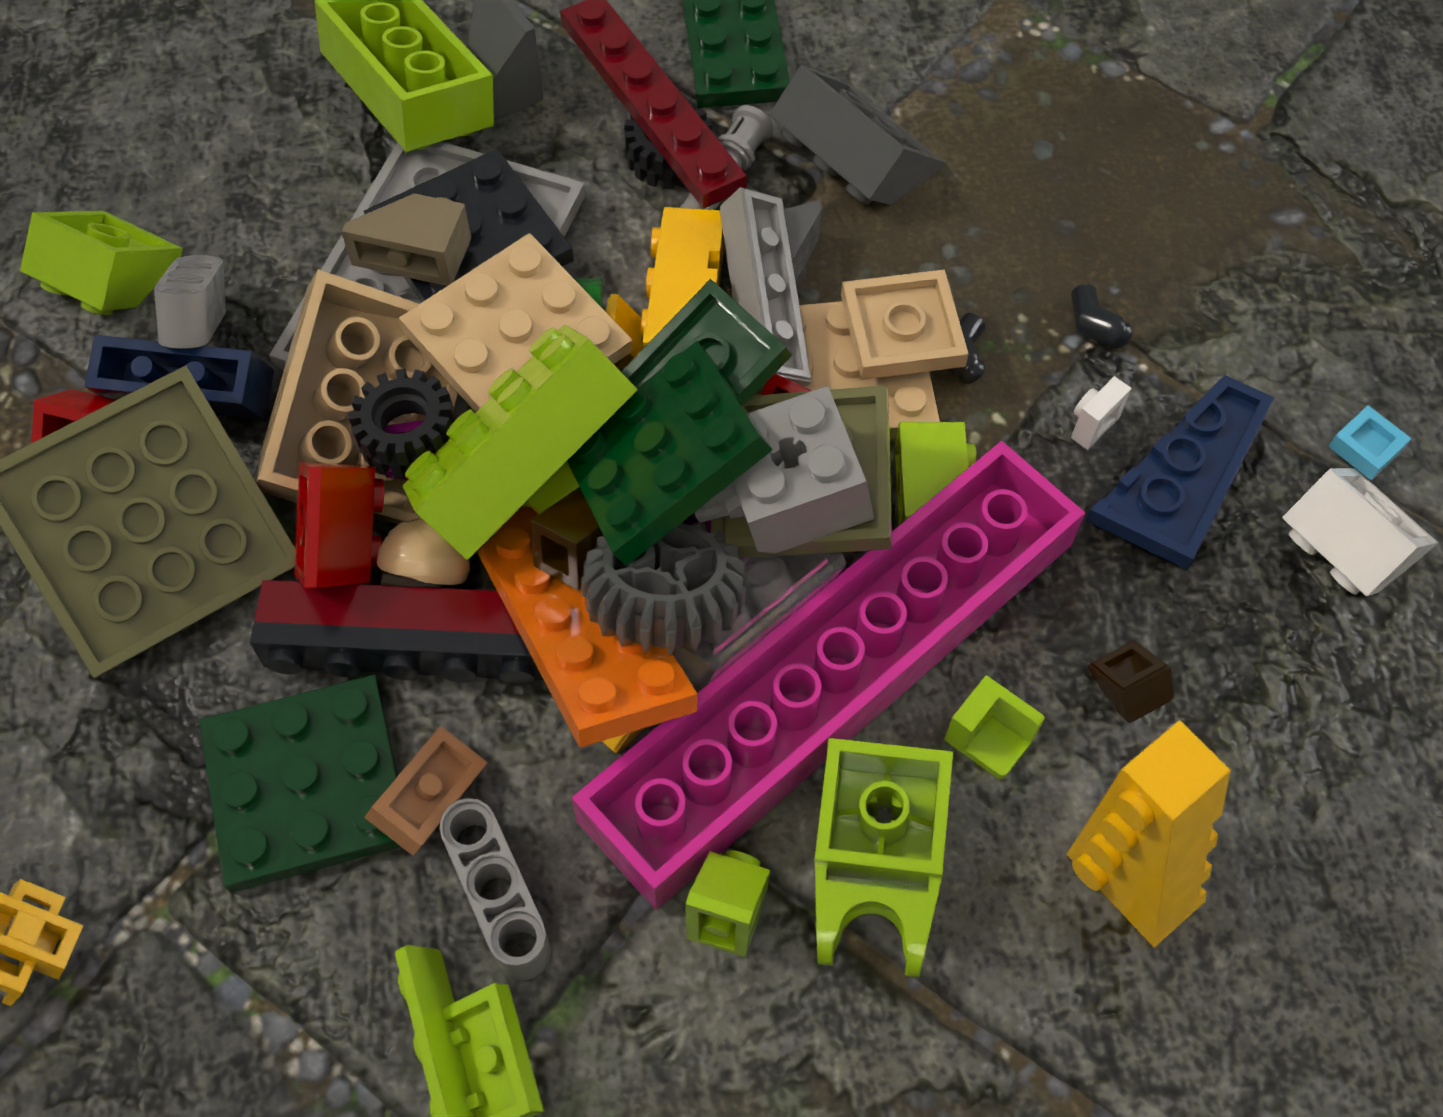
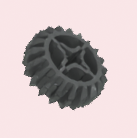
(671, 594)

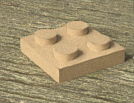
(903, 324)

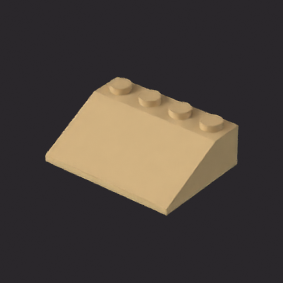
(339, 345)

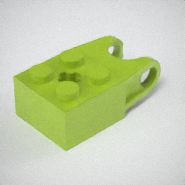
(878, 865)

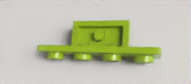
(468, 1046)

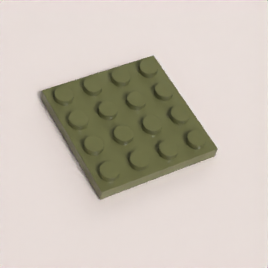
(139, 521)

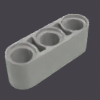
(190, 301)
(486, 861)

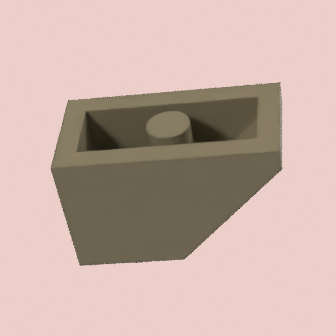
(411, 238)

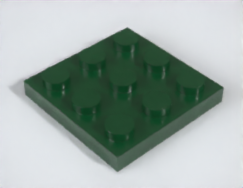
(666, 453)
(298, 781)

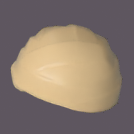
(421, 554)

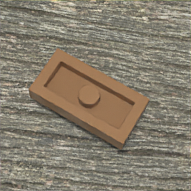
(425, 790)

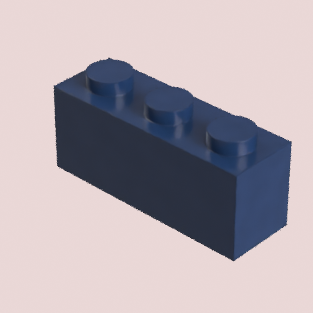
(230, 379)

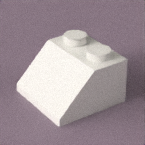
(1357, 531)

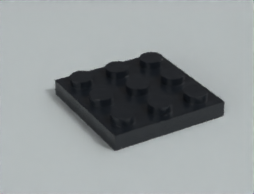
(497, 213)

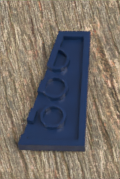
(1184, 478)

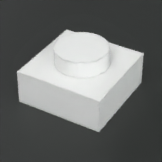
(1099, 411)

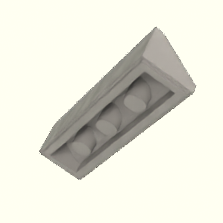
(764, 272)

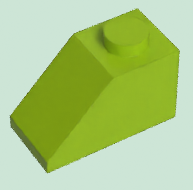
(927, 461)
(726, 901)

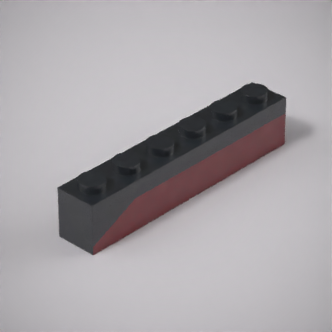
(389, 632)

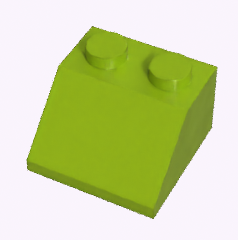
(95, 258)

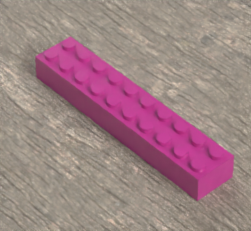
(825, 673)

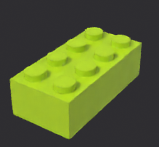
(406, 69)
(516, 438)

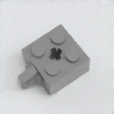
(805, 484)

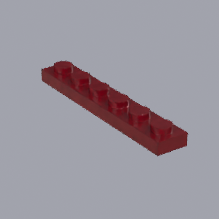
(654, 102)

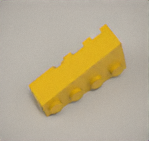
(687, 257)
(1155, 832)

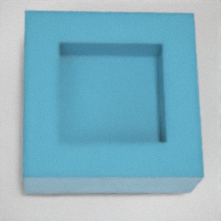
(1369, 442)

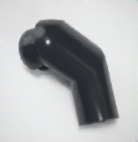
(1098, 323)
(972, 328)

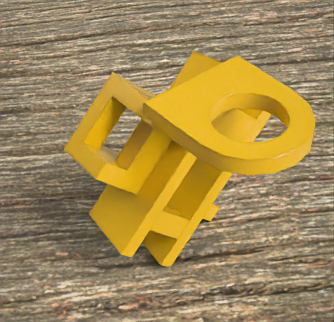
(33, 937)

